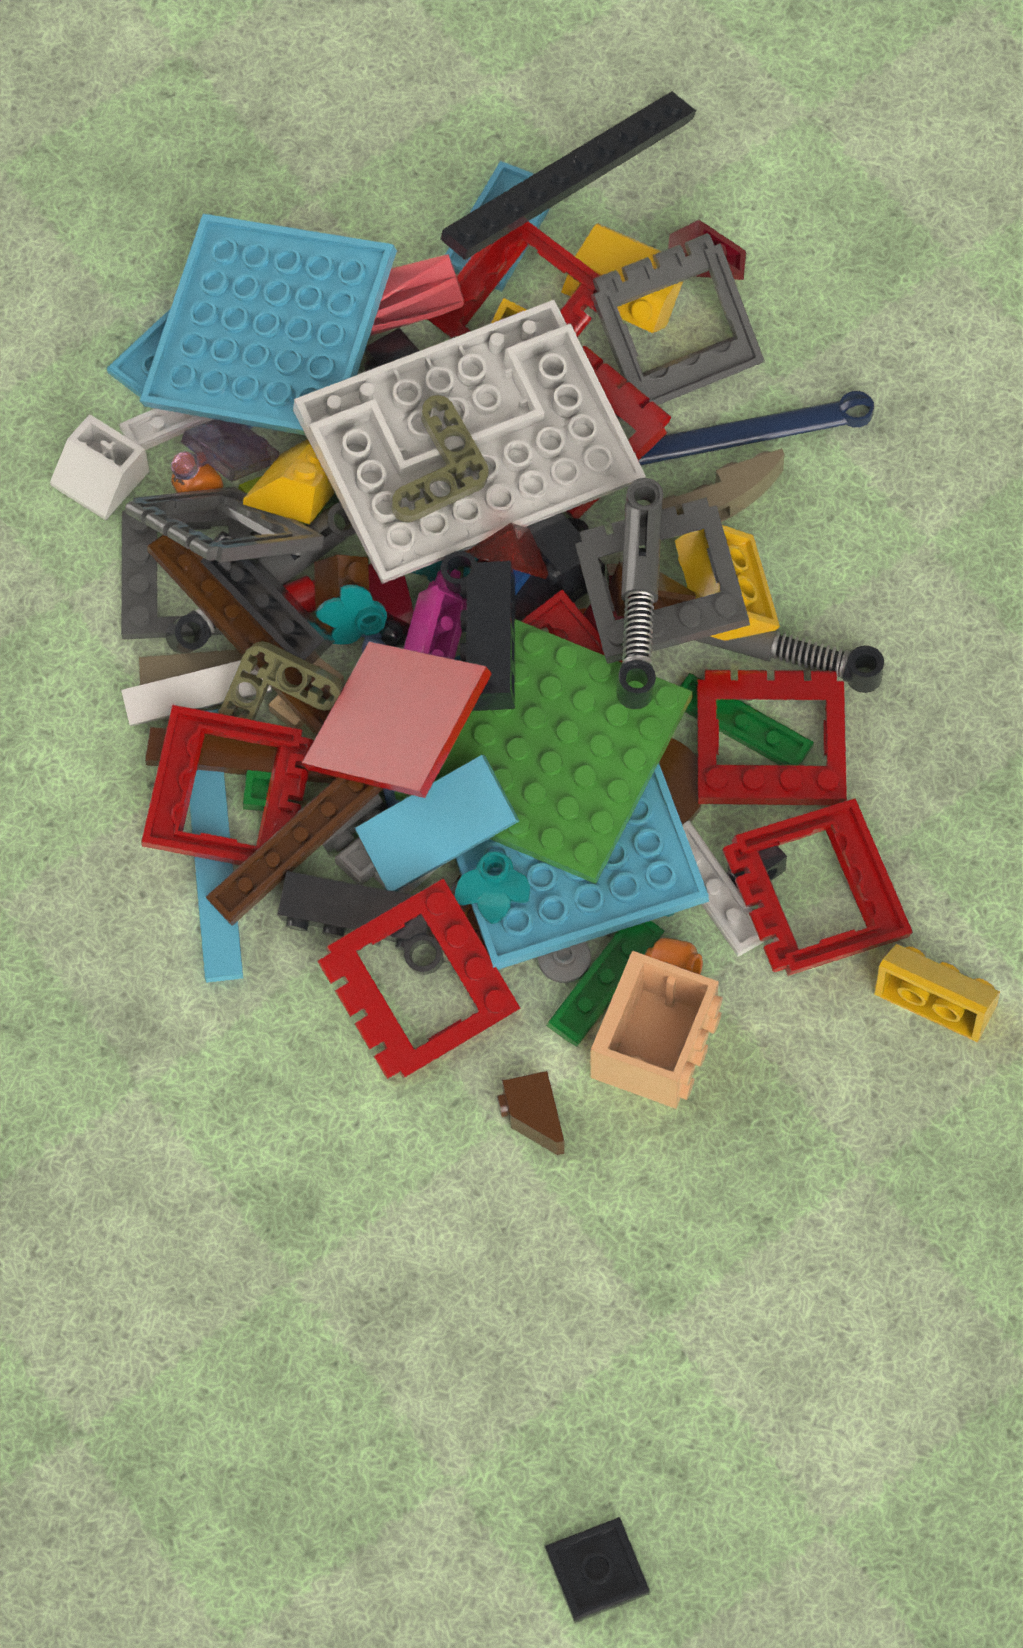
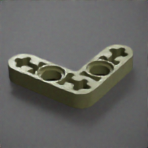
(455, 462)
(274, 675)

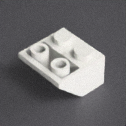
(99, 467)

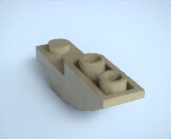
(735, 485)

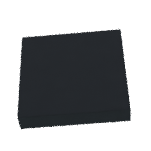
(597, 1570)

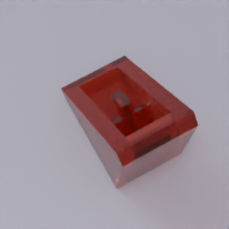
(515, 545)

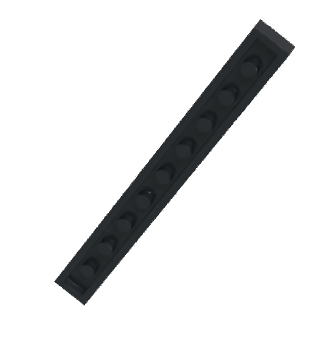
(567, 175)

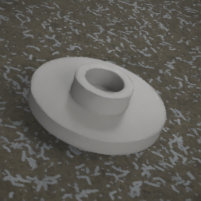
(566, 964)

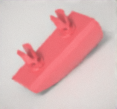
(418, 293)

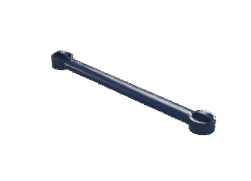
(761, 429)

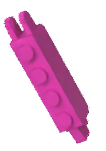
(436, 620)

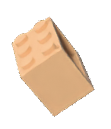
(656, 1030)

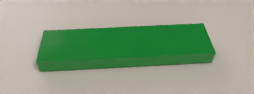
(754, 729)
(599, 983)

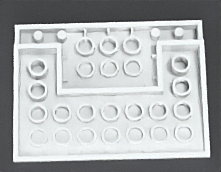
(526, 405)

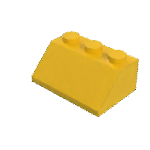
(610, 251)
(292, 486)
(749, 571)
(936, 991)

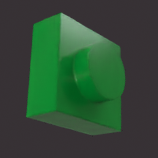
(256, 790)

